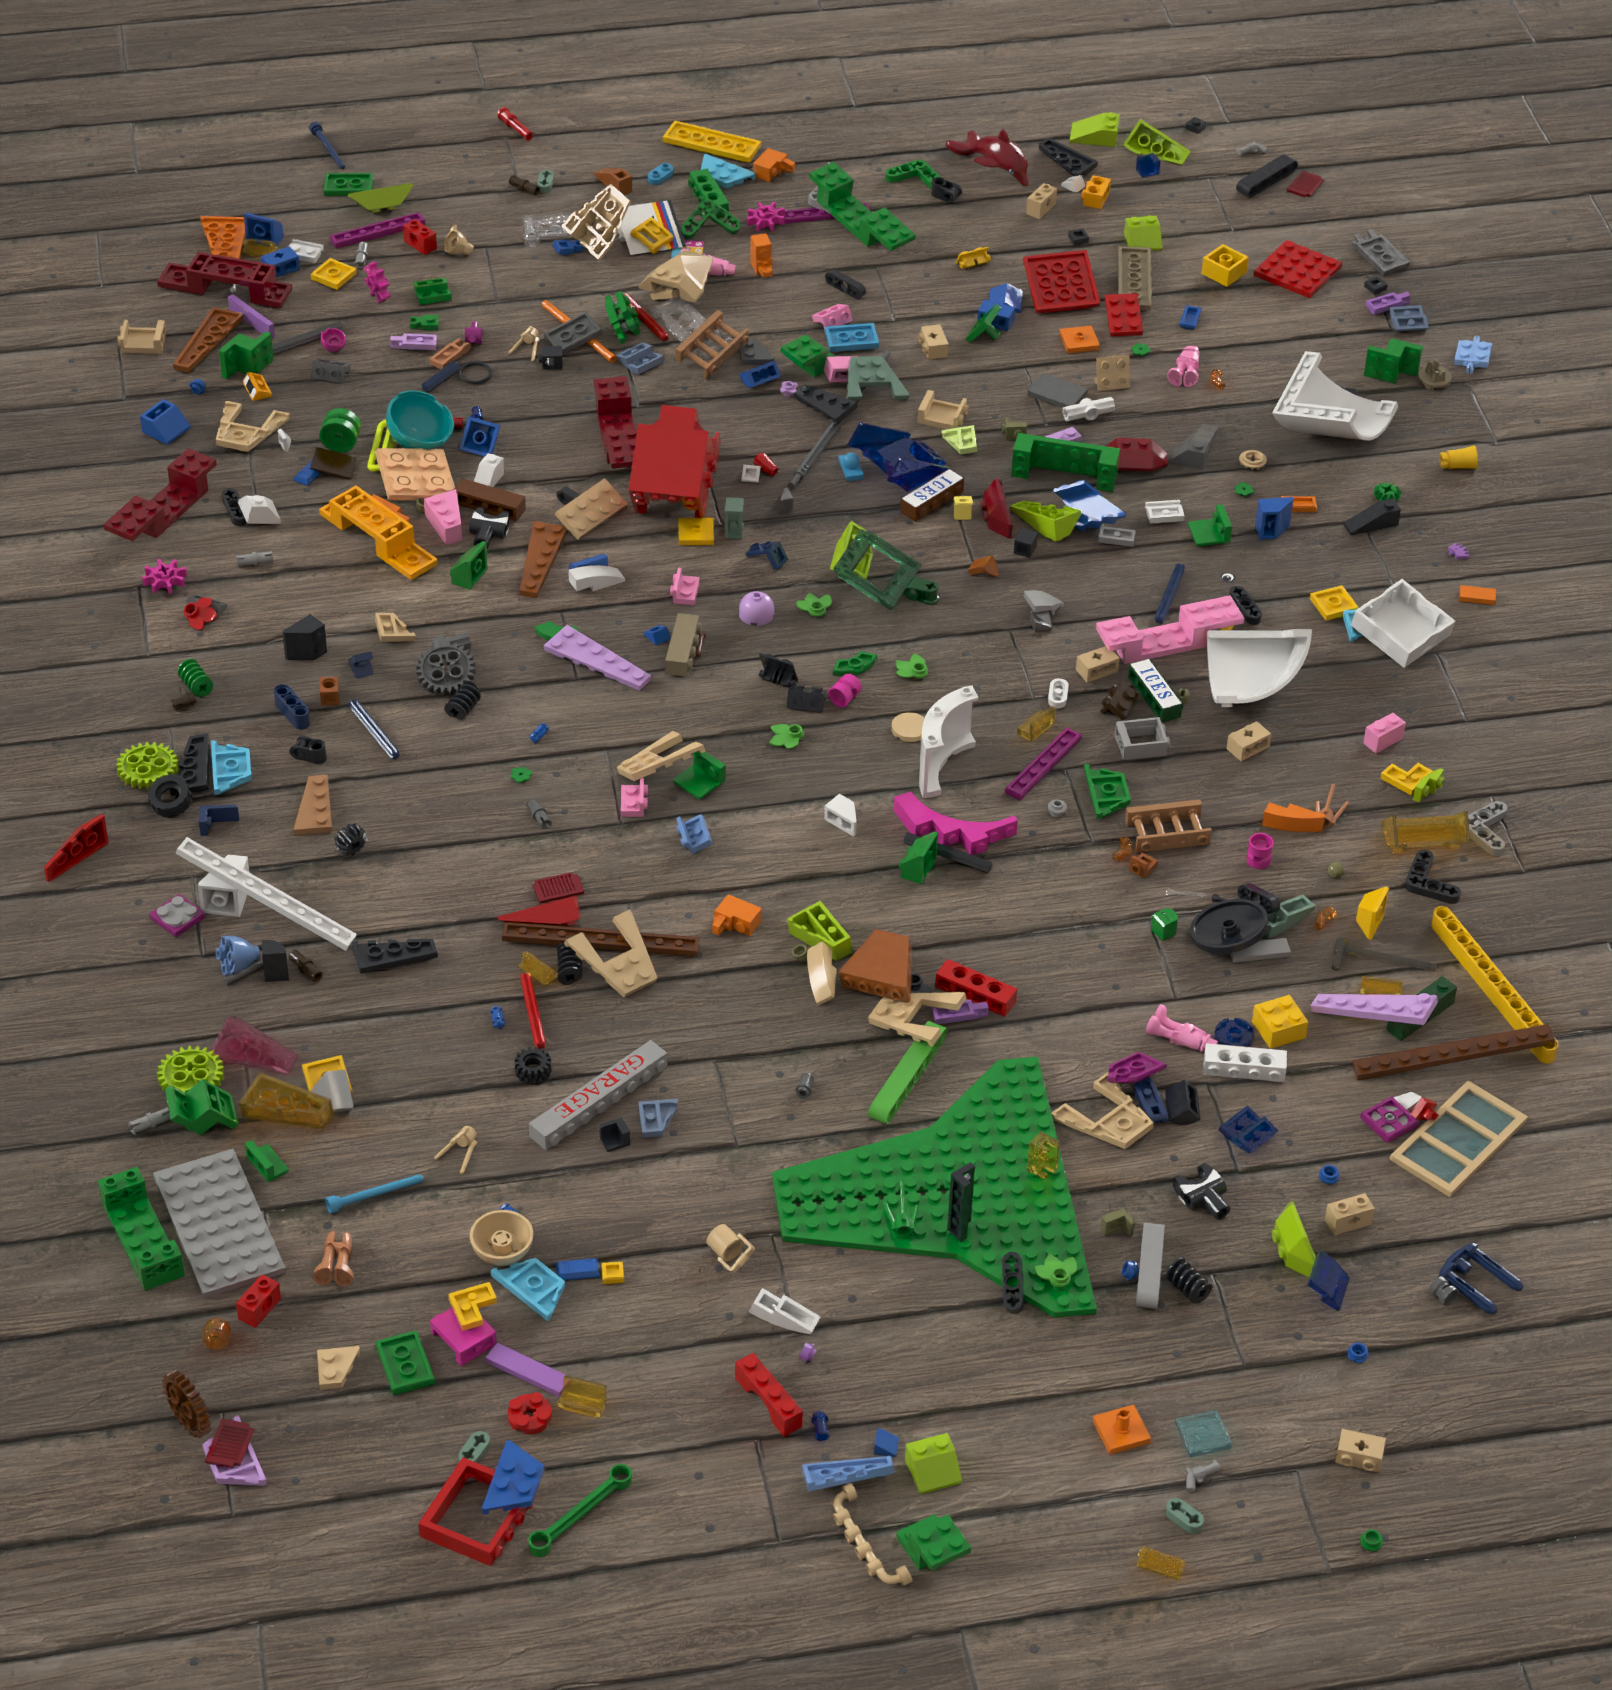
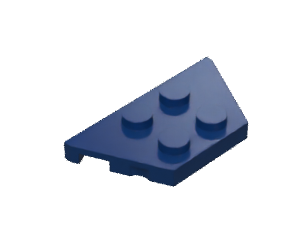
(514, 1480)

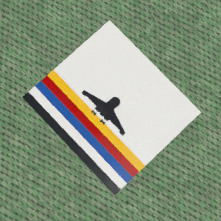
(663, 213)

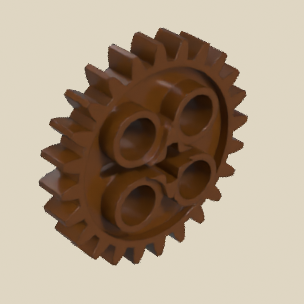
(186, 1404)

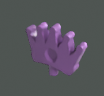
(1458, 551)

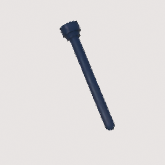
(316, 129)

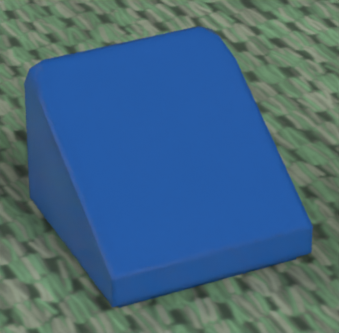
(658, 634)
(885, 1443)

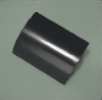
(274, 961)
(1182, 1103)

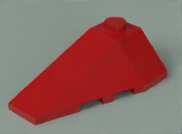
(80, 845)
(555, 912)

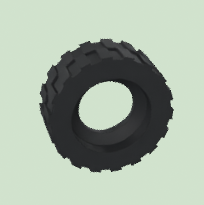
(167, 783)

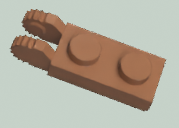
(449, 353)

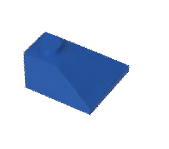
(263, 228)
(479, 436)

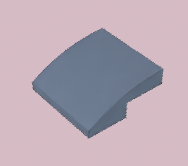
(1408, 318)
(640, 358)

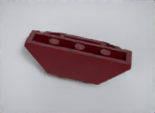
(1139, 454)
(996, 509)

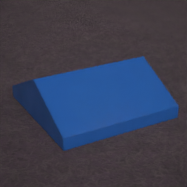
(1007, 295)

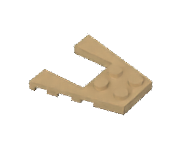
(244, 436)
(647, 760)
(627, 971)
(898, 1014)
(1118, 1127)

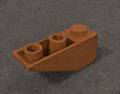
(617, 177)

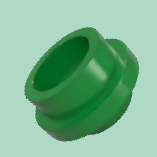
(1371, 1540)

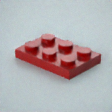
(1123, 315)

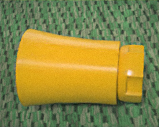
(1459, 458)

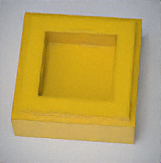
(612, 1272)

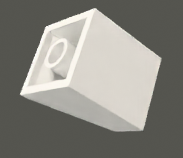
(220, 897)

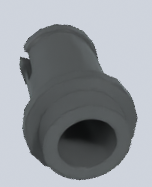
(804, 1088)

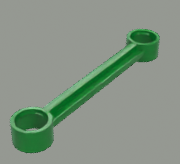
(580, 1510)

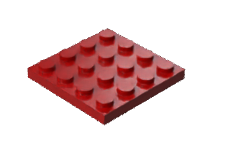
(1297, 269)
(1061, 281)

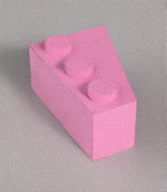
(444, 516)

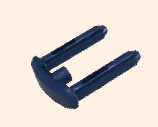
(1459, 1261)

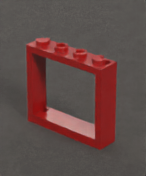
(456, 1542)

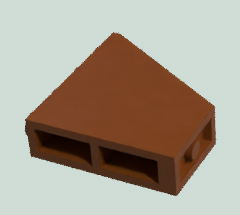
(881, 967)

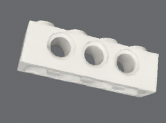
(1245, 1062)

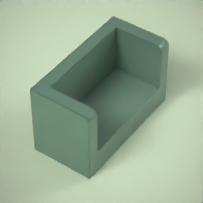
(734, 518)

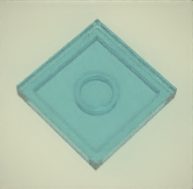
(1203, 1433)

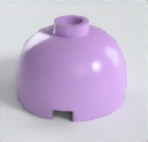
(756, 608)

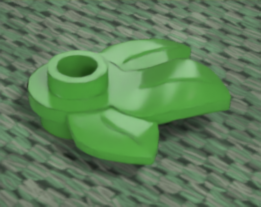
(814, 605)
(914, 668)
(786, 735)
(1056, 1271)

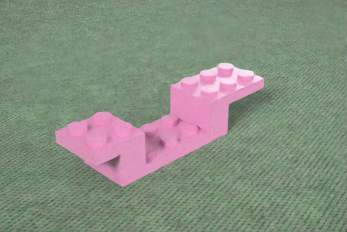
(1172, 638)

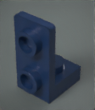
(773, 551)
(216, 813)

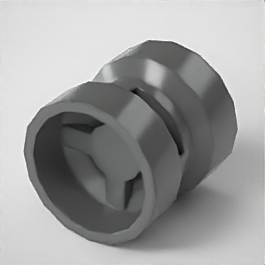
(1441, 1289)

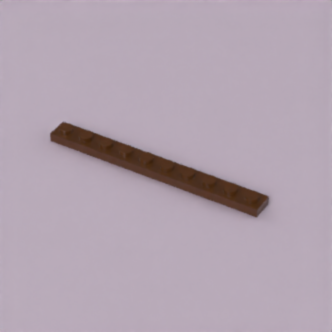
(599, 938)
(1453, 1052)

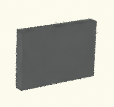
(573, 333)
(1056, 391)

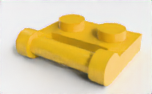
(655, 232)

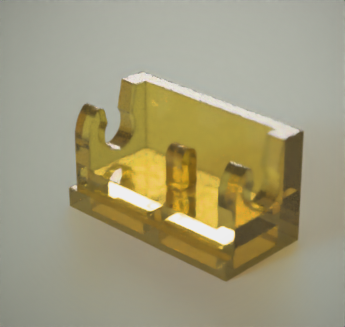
(1043, 1154)

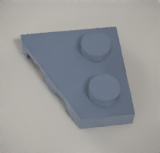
(656, 1116)

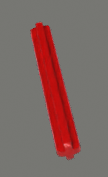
(648, 320)
(532, 1009)

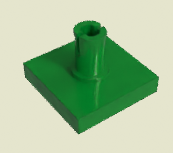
(984, 324)

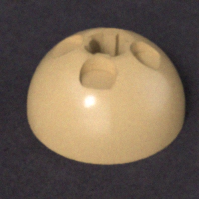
(501, 1237)

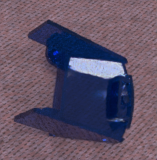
(903, 459)

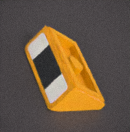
(256, 386)

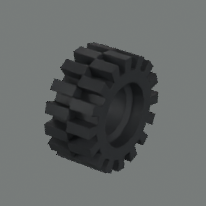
(533, 1057)

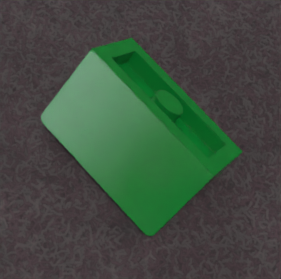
(265, 1161)

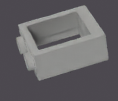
(1141, 727)

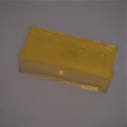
(1037, 724)
(1380, 986)
(583, 1396)

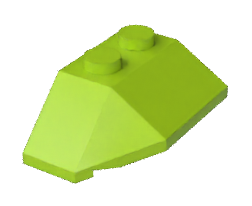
(382, 197)
(845, 540)
(1293, 1241)

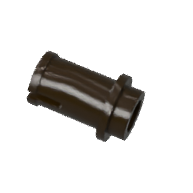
(183, 701)

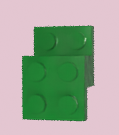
(807, 354)
(246, 355)
(1391, 362)
(201, 1107)
(933, 1542)

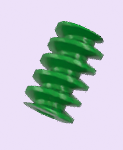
(195, 678)

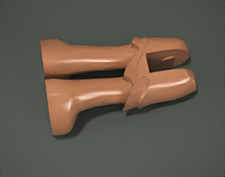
(342, 1252)

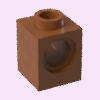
(329, 691)

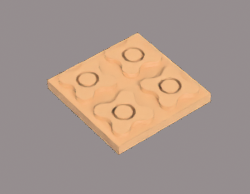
(414, 472)

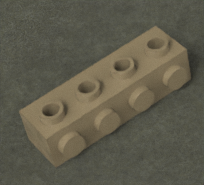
(683, 645)

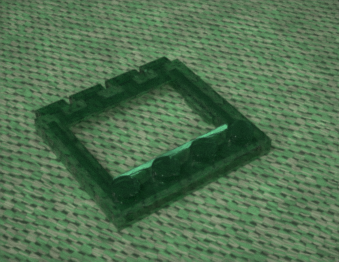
(898, 582)

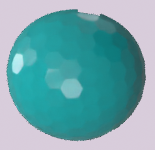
(419, 420)

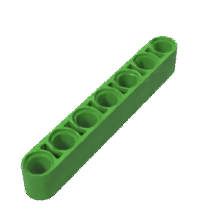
(905, 1077)

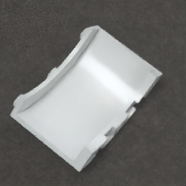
(945, 733)

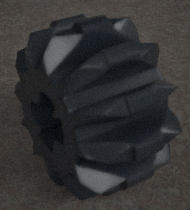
(350, 839)

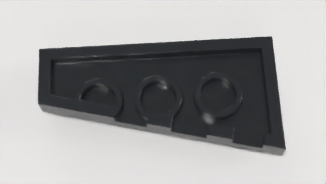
(1067, 158)
(195, 764)
(379, 956)

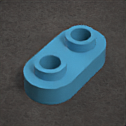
(660, 174)

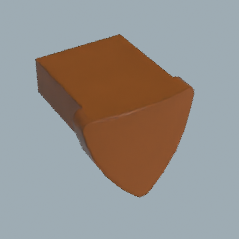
(986, 565)

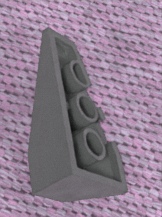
(1195, 448)

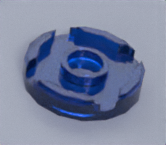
(1234, 1033)

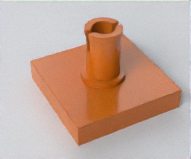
(1121, 1429)

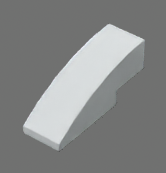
(594, 577)
(784, 1312)

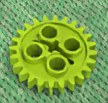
(146, 764)
(189, 1067)

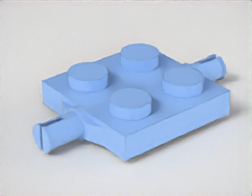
(1473, 354)

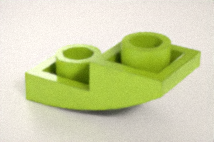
(1429, 784)

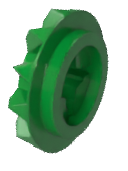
(1393, 492)

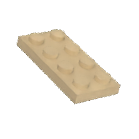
(591, 509)

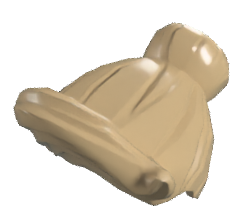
(456, 243)

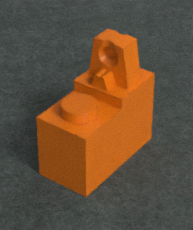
(771, 164)
(761, 255)
(736, 915)

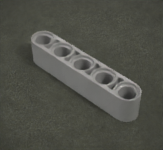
(1150, 1265)

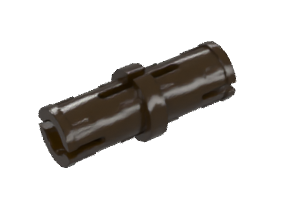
(524, 185)
(298, 959)

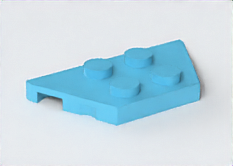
(725, 173)
(230, 766)
(533, 1285)

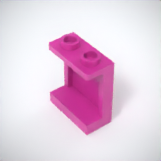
(466, 1343)

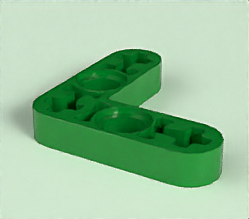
(914, 168)
(711, 214)

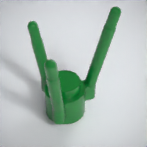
(903, 1223)

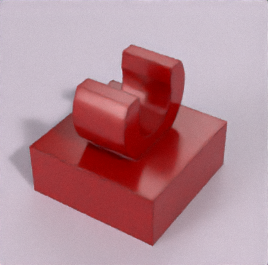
(1425, 1110)

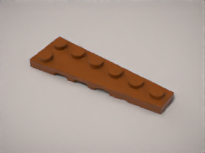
(209, 334)
(541, 554)

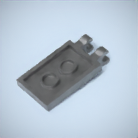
(1380, 253)

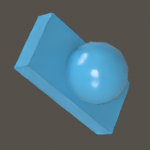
(851, 467)

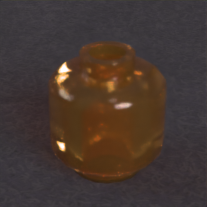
(216, 1334)

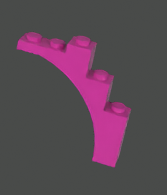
(972, 835)

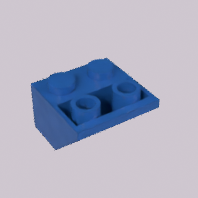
(164, 422)
(1273, 517)

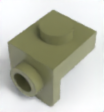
(1012, 429)
(1117, 1221)

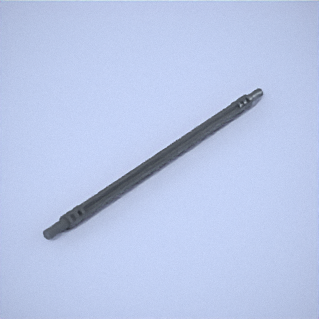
(822, 443)

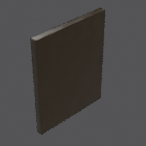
(333, 463)

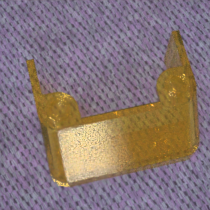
(1426, 832)

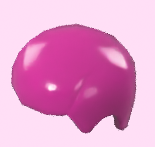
(333, 340)

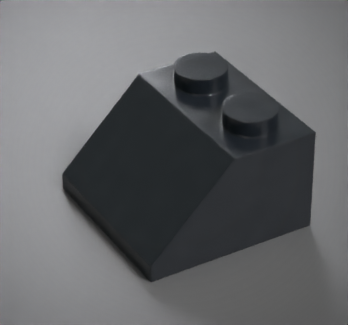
(305, 639)

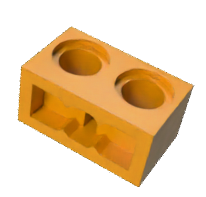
(1096, 192)

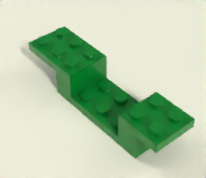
(869, 227)

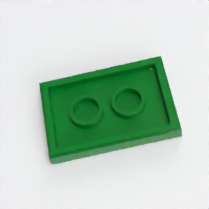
(344, 183)
(405, 1362)

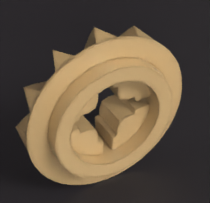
(1259, 459)

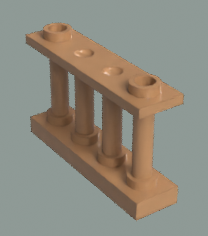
(705, 332)
(1168, 812)

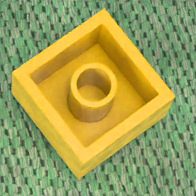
(1224, 265)
(1279, 1021)

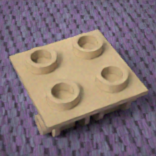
(1113, 372)

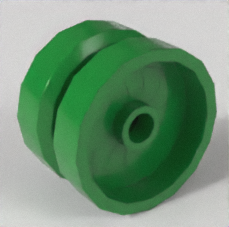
(340, 430)

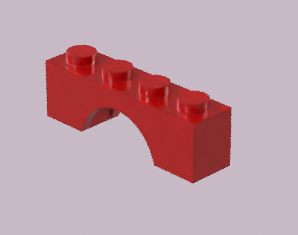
(782, 1408)

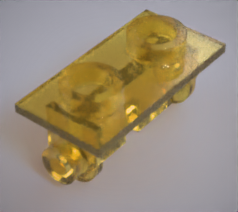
(252, 248)
(537, 969)
(1161, 1563)

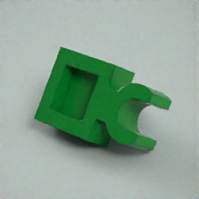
(427, 322)

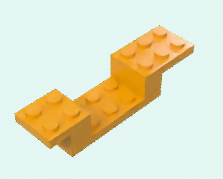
(391, 533)

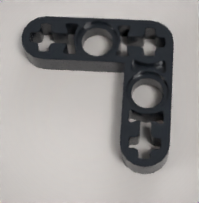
(1421, 879)

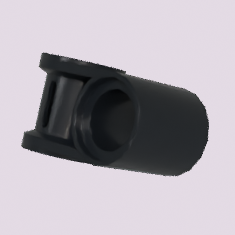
(944, 189)
(311, 750)

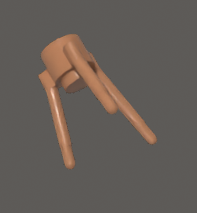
(1330, 819)

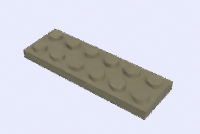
(1135, 274)

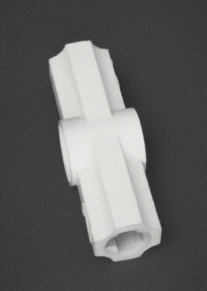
(1088, 409)

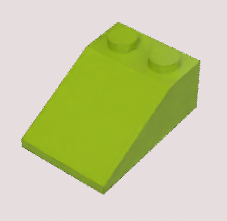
(1096, 130)

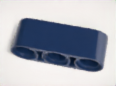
(291, 706)

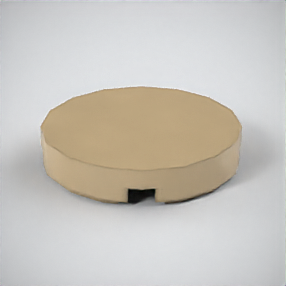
(908, 727)

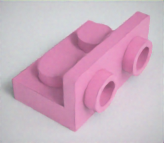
(833, 316)
(684, 588)
(633, 799)

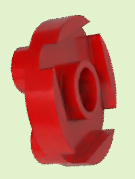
(529, 1403)

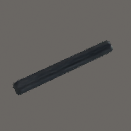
(954, 854)

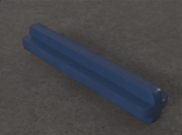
(440, 376)

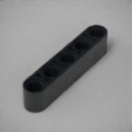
(1267, 176)

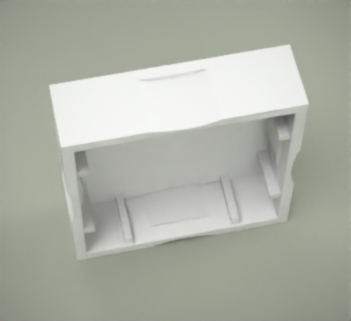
(1403, 623)

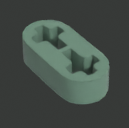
(545, 181)
(471, 1449)
(1184, 1516)

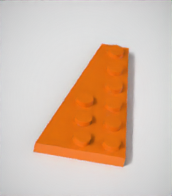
(224, 235)

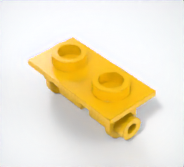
(966, 259)

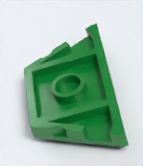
(1107, 790)

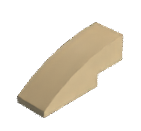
(821, 972)

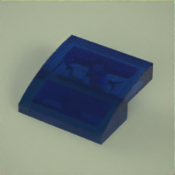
(1248, 1130)
(1329, 1280)

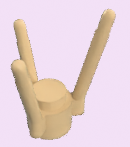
(528, 337)
(463, 1138)

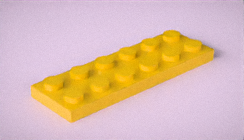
(711, 141)

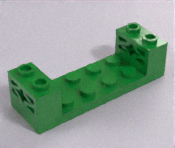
(1066, 457)
(139, 1230)

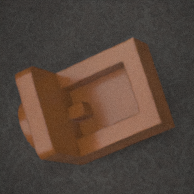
(1142, 865)

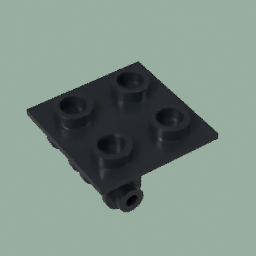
(777, 669)

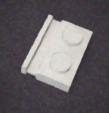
(307, 251)
(1164, 511)

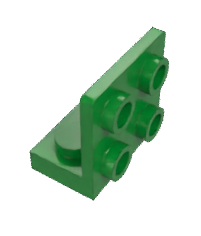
(1212, 530)
(703, 776)

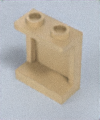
(142, 339)
(941, 413)

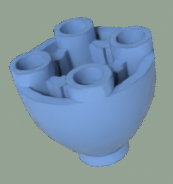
(236, 954)

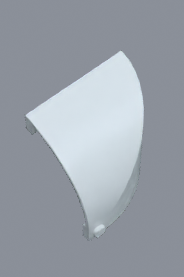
(1322, 408)
(1253, 663)

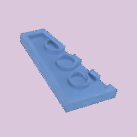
(841, 1472)

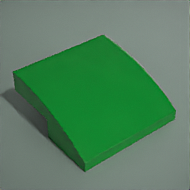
(432, 291)

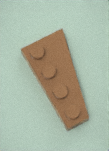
(314, 811)

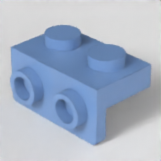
(694, 833)

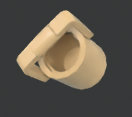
(728, 1246)

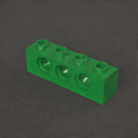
(706, 188)

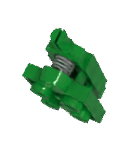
(627, 313)

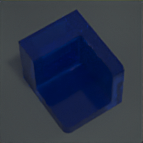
(1148, 165)

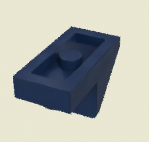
(361, 664)

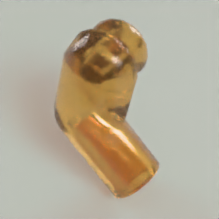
(1215, 379)
(1125, 849)
(1323, 915)

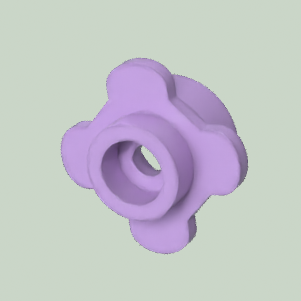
(788, 388)

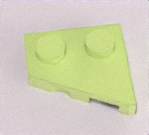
(961, 439)

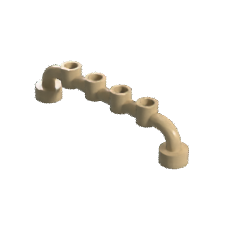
(864, 1549)

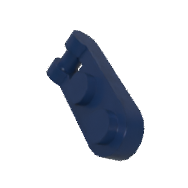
(1150, 1100)

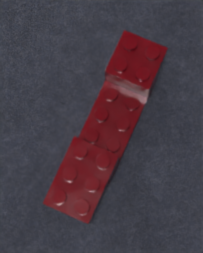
(206, 267)
(616, 420)
(153, 517)

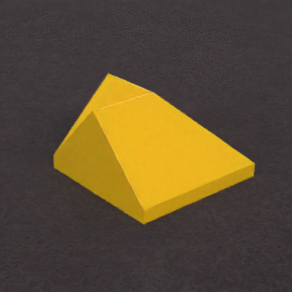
(1372, 910)

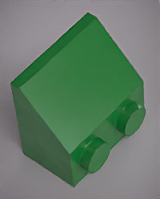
(470, 566)
(919, 858)

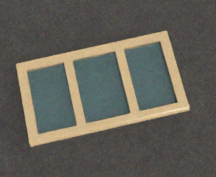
(1460, 1140)

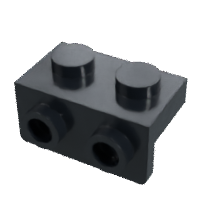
(806, 698)

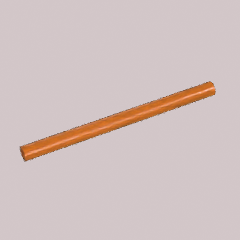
(593, 343)

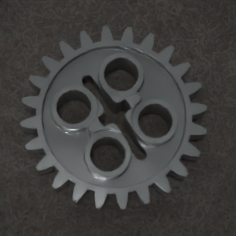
(428, 671)

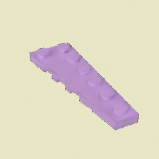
(585, 651)
(1395, 1008)

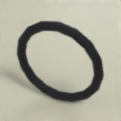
(475, 381)

